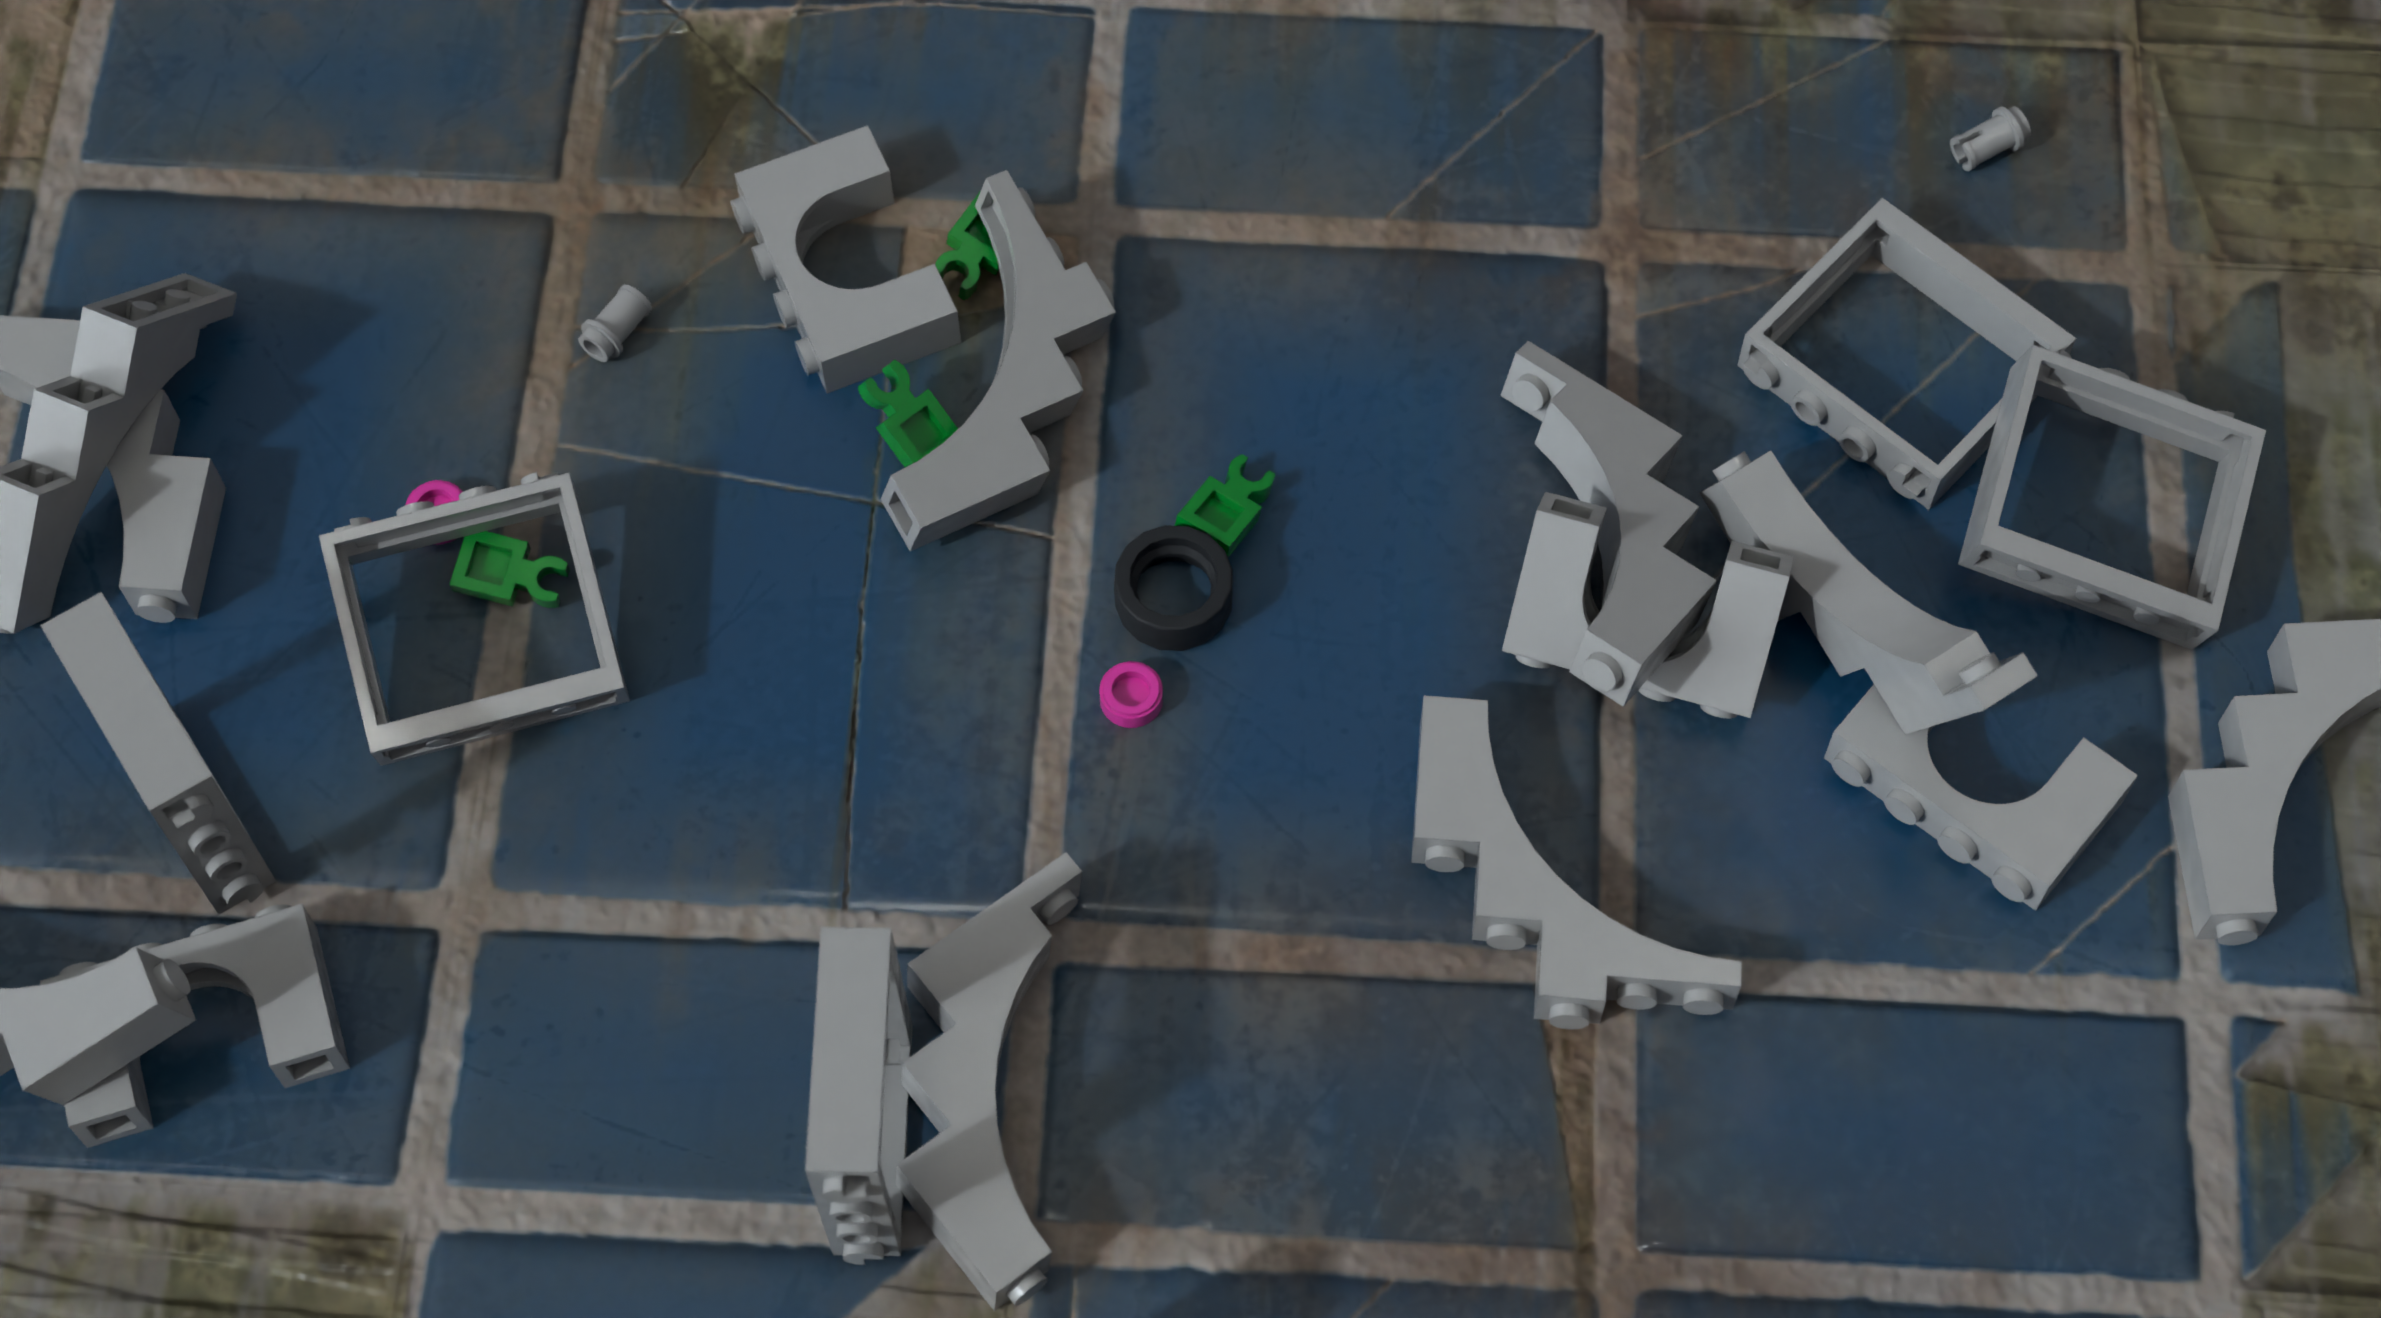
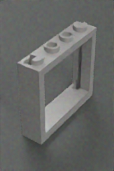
(1944, 278)
(425, 525)
(2085, 582)
(158, 753)
(857, 1092)

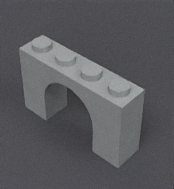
(842, 330)
(1711, 666)
(2016, 844)
(269, 959)

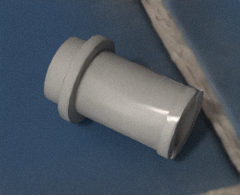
(2003, 131)
(607, 332)

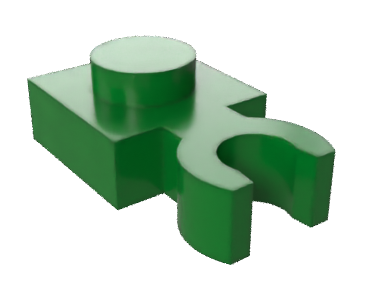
(971, 251)
(913, 423)
(1227, 509)
(498, 567)

